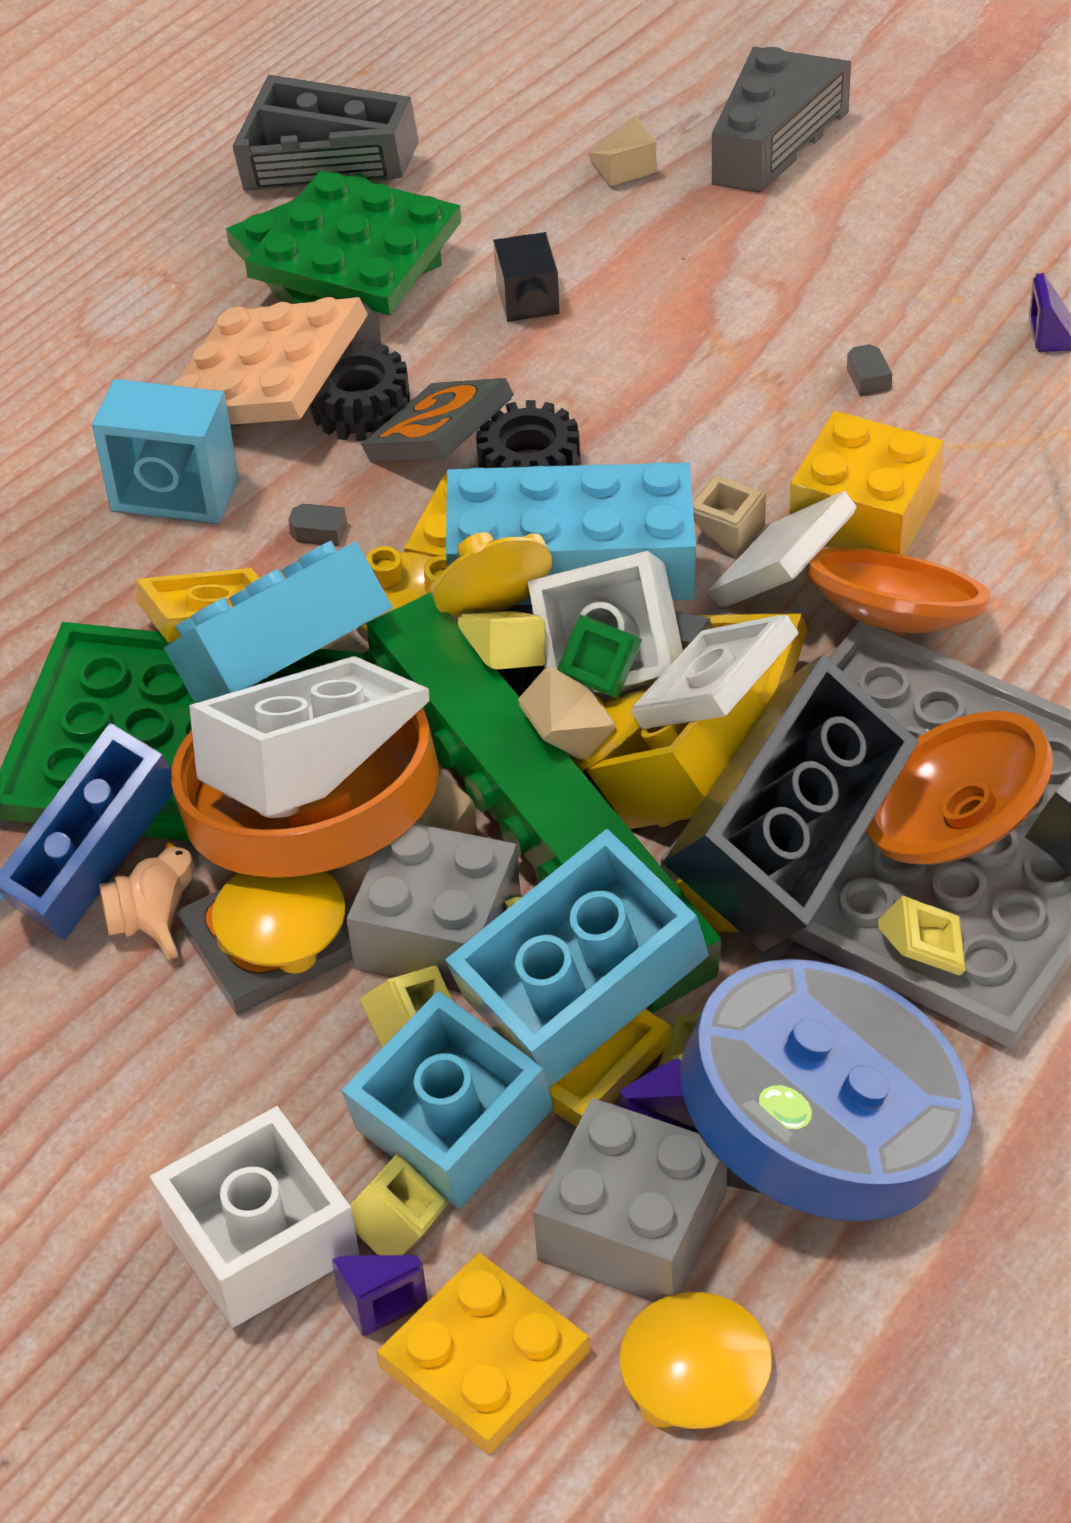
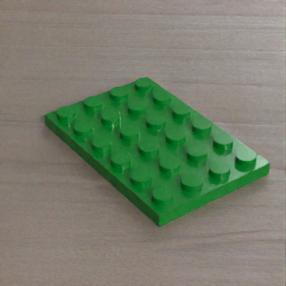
(100, 679)

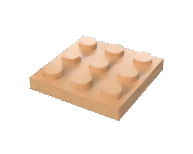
(273, 356)

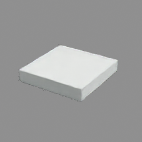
(782, 550)
(714, 672)

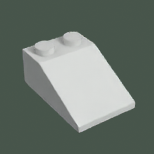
(299, 733)

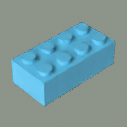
(582, 513)

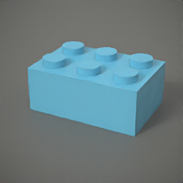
(276, 621)
(579, 956)

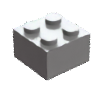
(429, 899)
(629, 1202)

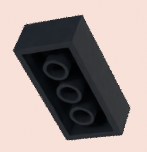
(792, 804)

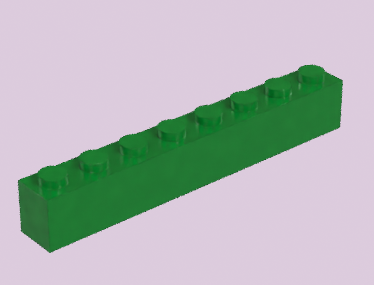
(504, 761)

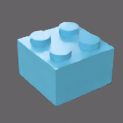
(166, 450)
(449, 1098)

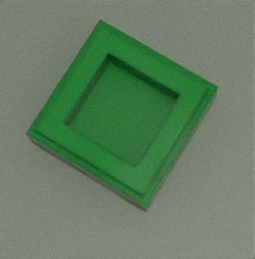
(599, 655)

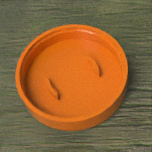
(347, 825)

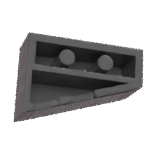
(774, 112)
(324, 127)

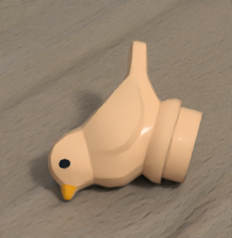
(149, 897)

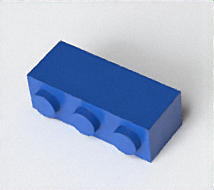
(86, 831)

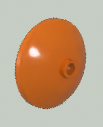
(896, 590)
(963, 788)

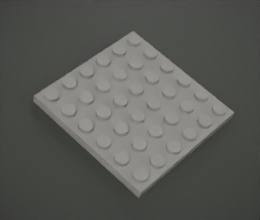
(1007, 897)

